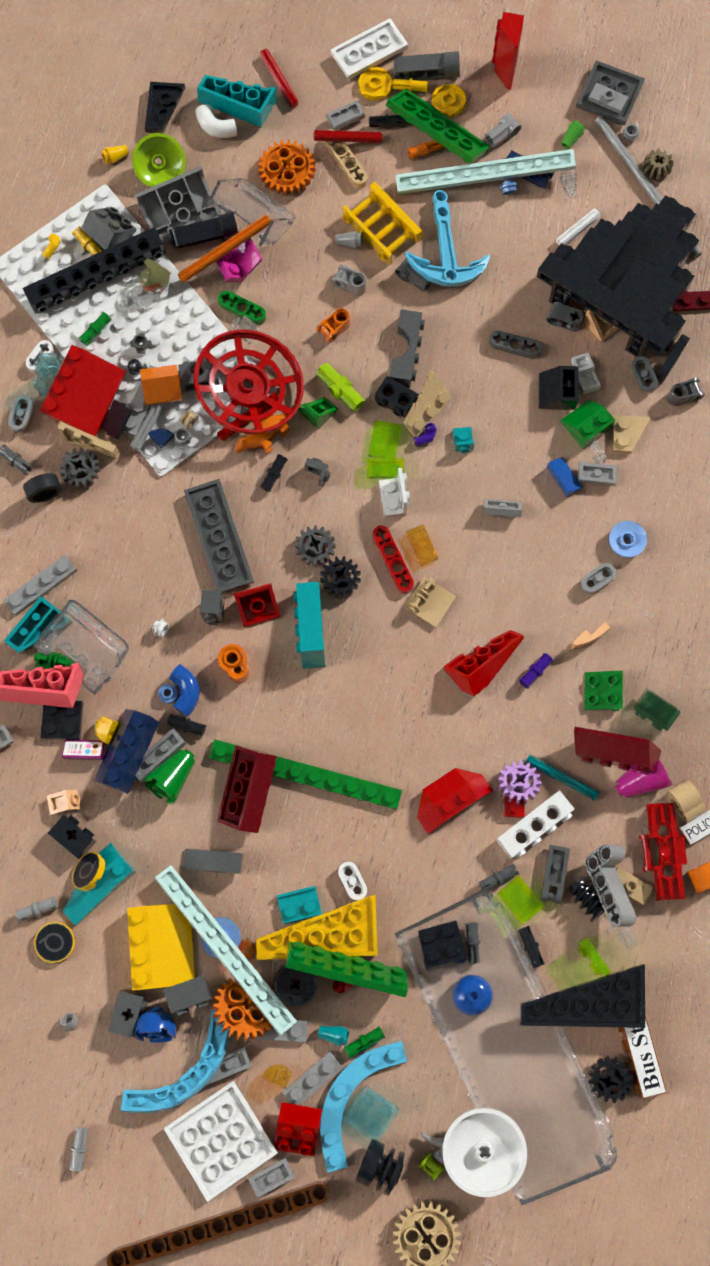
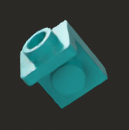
(463, 439)

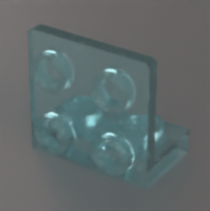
(46, 365)
(371, 1113)

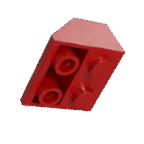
(297, 1129)

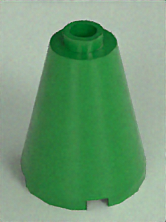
(170, 776)

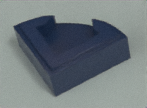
(161, 436)

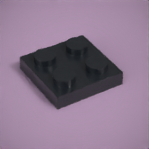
(62, 722)
(442, 945)

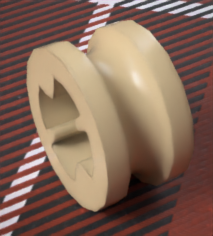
(189, 419)

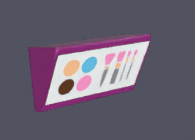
(83, 750)

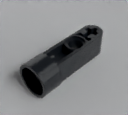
(204, 231)

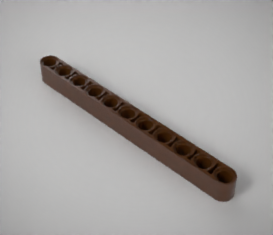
(211, 1233)

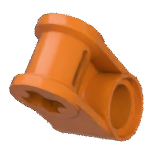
(331, 327)

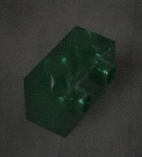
(656, 709)

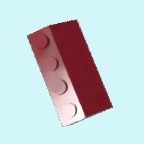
(616, 750)
(246, 789)

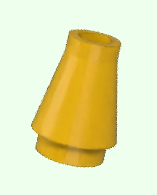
(113, 154)

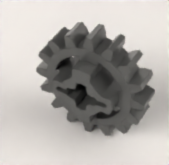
(77, 460)
(308, 549)

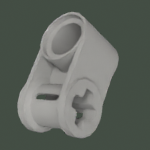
(347, 278)

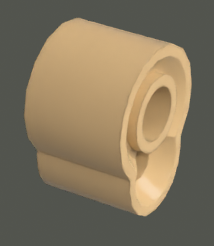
(686, 800)

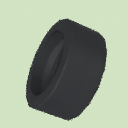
(42, 488)

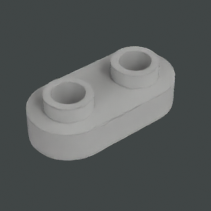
(20, 415)
(597, 578)

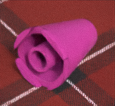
(635, 783)

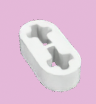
(34, 354)

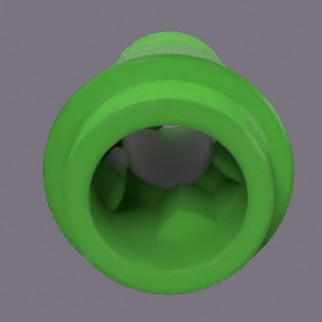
(573, 133)

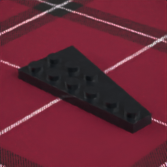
(602, 1002)

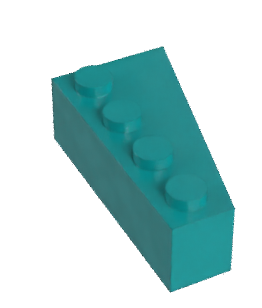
(237, 99)
(310, 624)

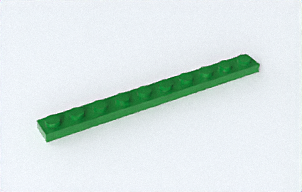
(320, 778)

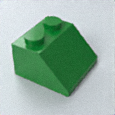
(588, 423)

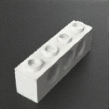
(508, 839)

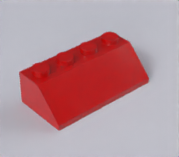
(507, 46)

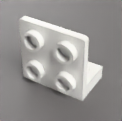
(394, 495)

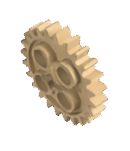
(442, 1225)

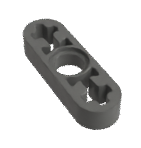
(519, 351)

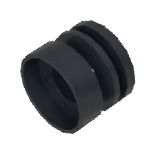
(294, 997)
(380, 1167)

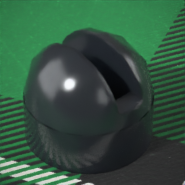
(138, 366)

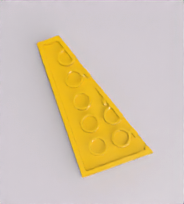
(343, 929)

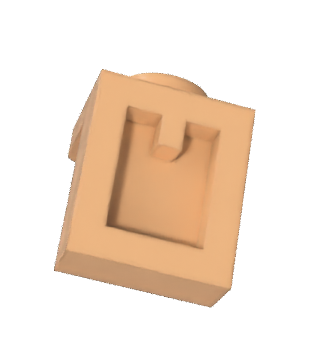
(63, 801)

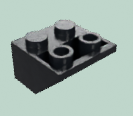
(559, 388)

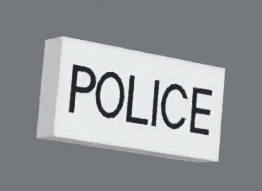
(696, 828)

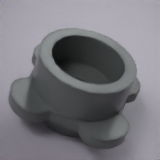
(140, 338)

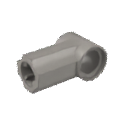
(506, 128)

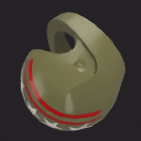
(154, 277)

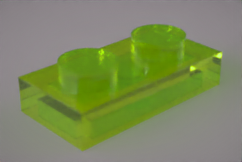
(384, 467)

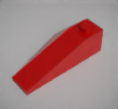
(478, 668)

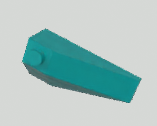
(116, 873)

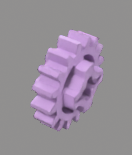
(519, 790)

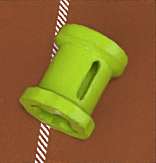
(430, 1166)

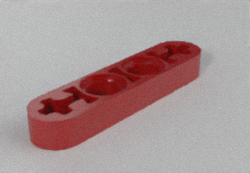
(395, 558)

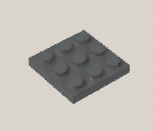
(616, 80)

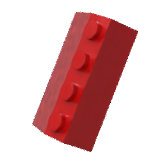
(83, 390)

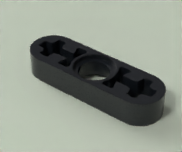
(673, 357)

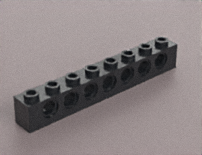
(86, 267)

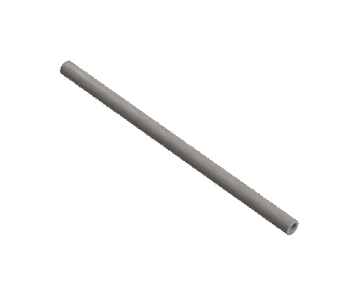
(633, 166)

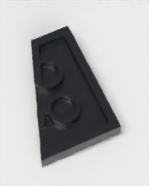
(161, 105)

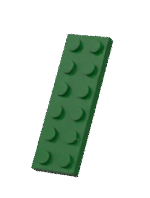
(437, 126)
(347, 968)

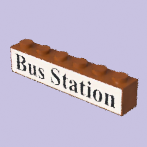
(642, 1060)

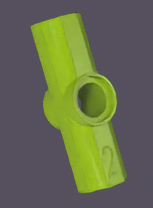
(340, 387)

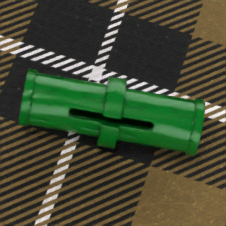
(95, 328)
(364, 1042)

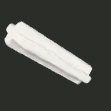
(578, 227)

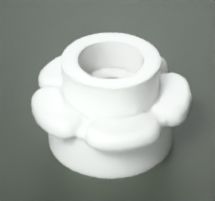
(160, 628)

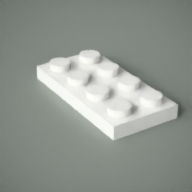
(369, 48)

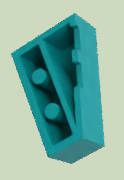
(31, 626)

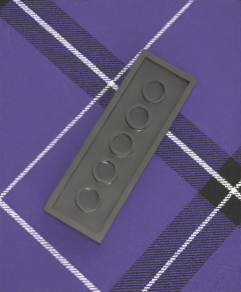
(218, 536)

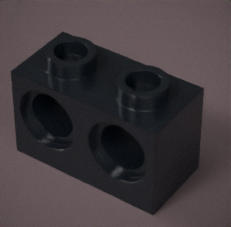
(399, 394)

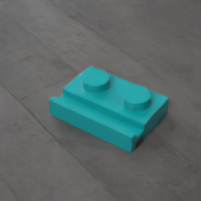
(299, 904)

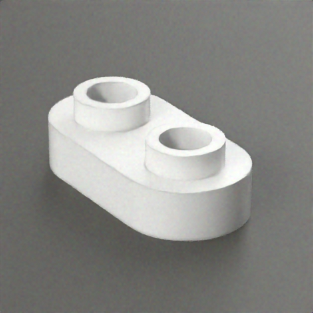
(352, 881)

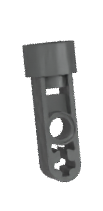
(427, 66)

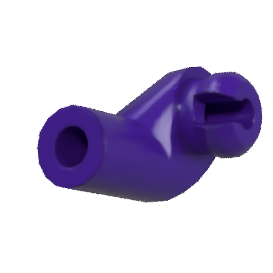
(428, 435)

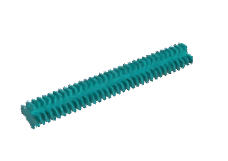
(553, 772)

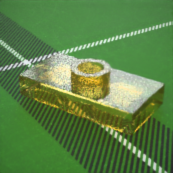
(422, 545)

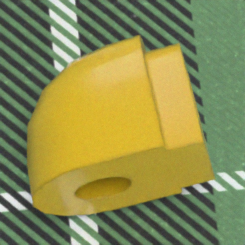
(105, 729)

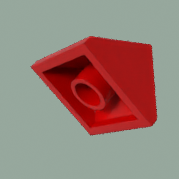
(257, 605)

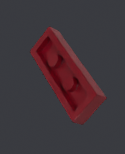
(694, 301)

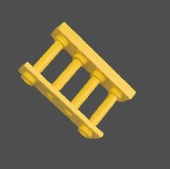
(390, 208)

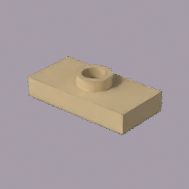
(634, 887)

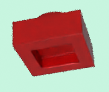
(514, 810)

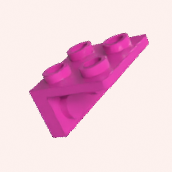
(239, 262)

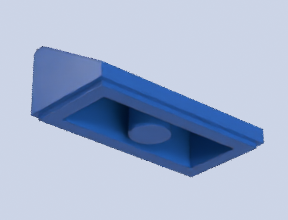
(564, 476)

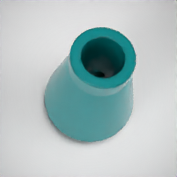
(335, 1034)

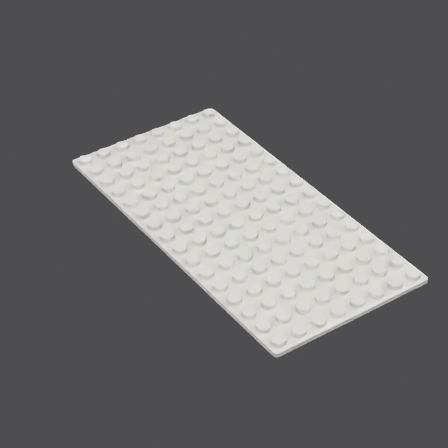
(172, 320)

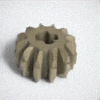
(658, 164)

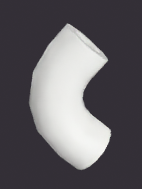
(214, 126)

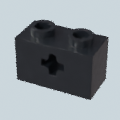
(61, 833)

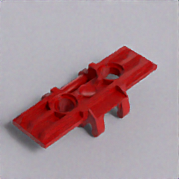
(671, 851)

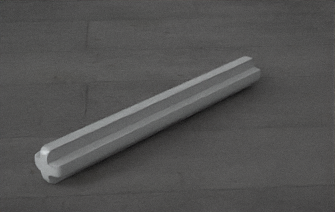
(147, 425)

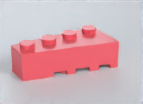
(42, 686)

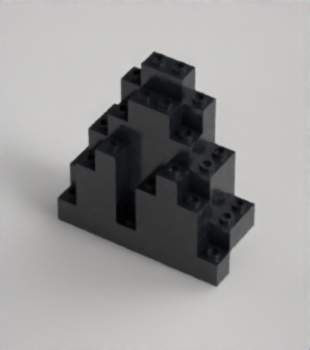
(630, 273)

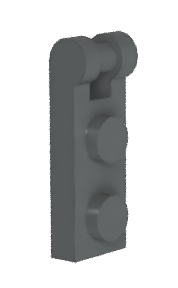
(555, 873)

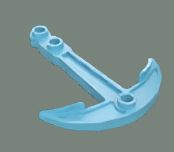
(449, 267)

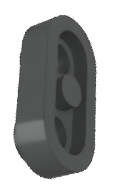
(644, 375)

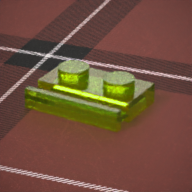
(384, 440)
(520, 900)
(597, 964)

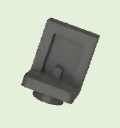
(318, 467)

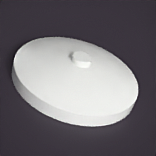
(484, 1152)

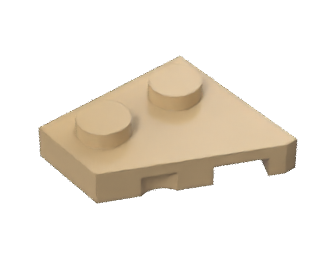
(627, 432)

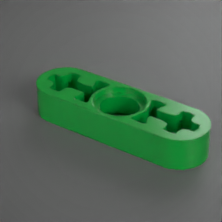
(237, 300)

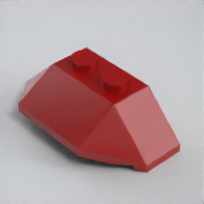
(450, 797)

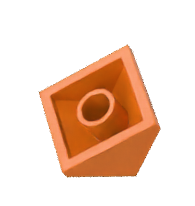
(161, 385)

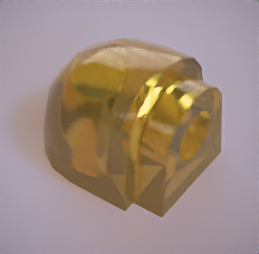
(277, 1075)

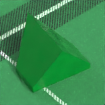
(318, 411)

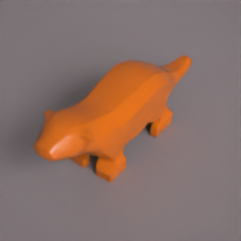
(263, 440)

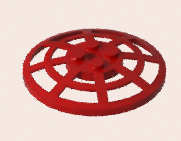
(248, 373)

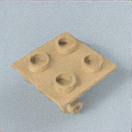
(430, 601)

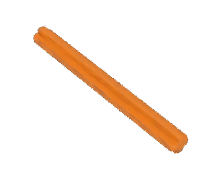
(224, 248)

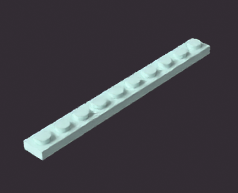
(485, 171)
(226, 950)

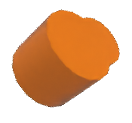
(234, 662)
(700, 877)

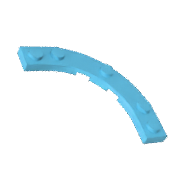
(189, 1084)
(340, 1092)

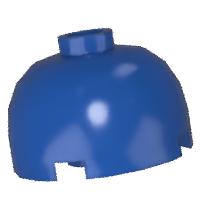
(472, 995)
(156, 1025)

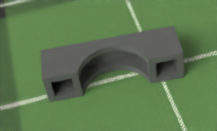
(409, 328)

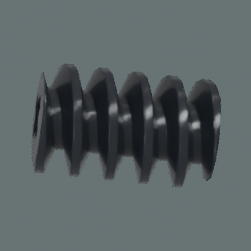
(587, 898)

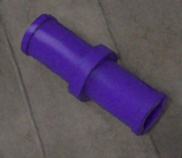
(536, 670)

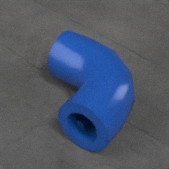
(189, 689)

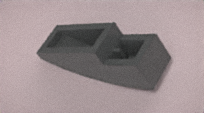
(213, 861)

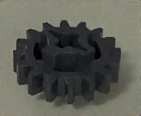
(347, 581)
(620, 1081)

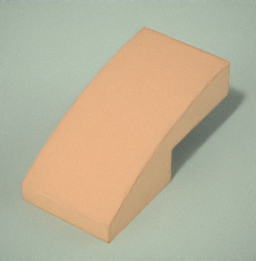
(586, 638)

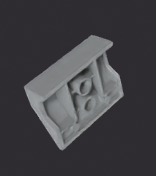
(177, 203)

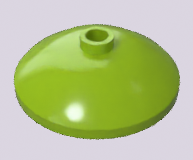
(162, 147)

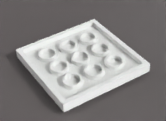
(220, 1140)

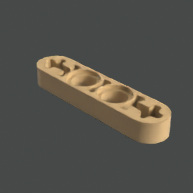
(345, 158)

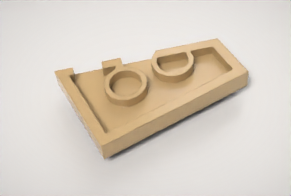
(429, 403)
(85, 440)

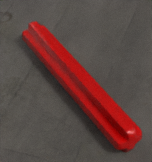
(279, 78)
(347, 136)
(225, 433)

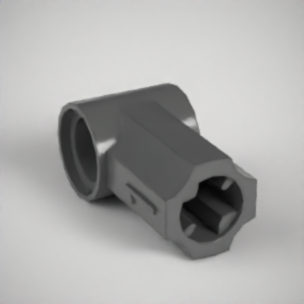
(407, 273)

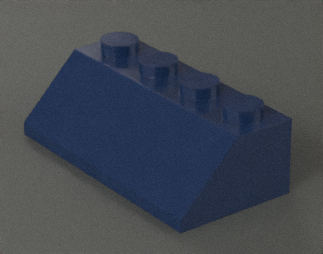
(126, 750)

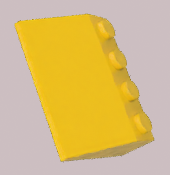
(160, 947)

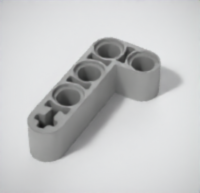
(608, 885)

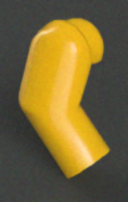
(54, 241)

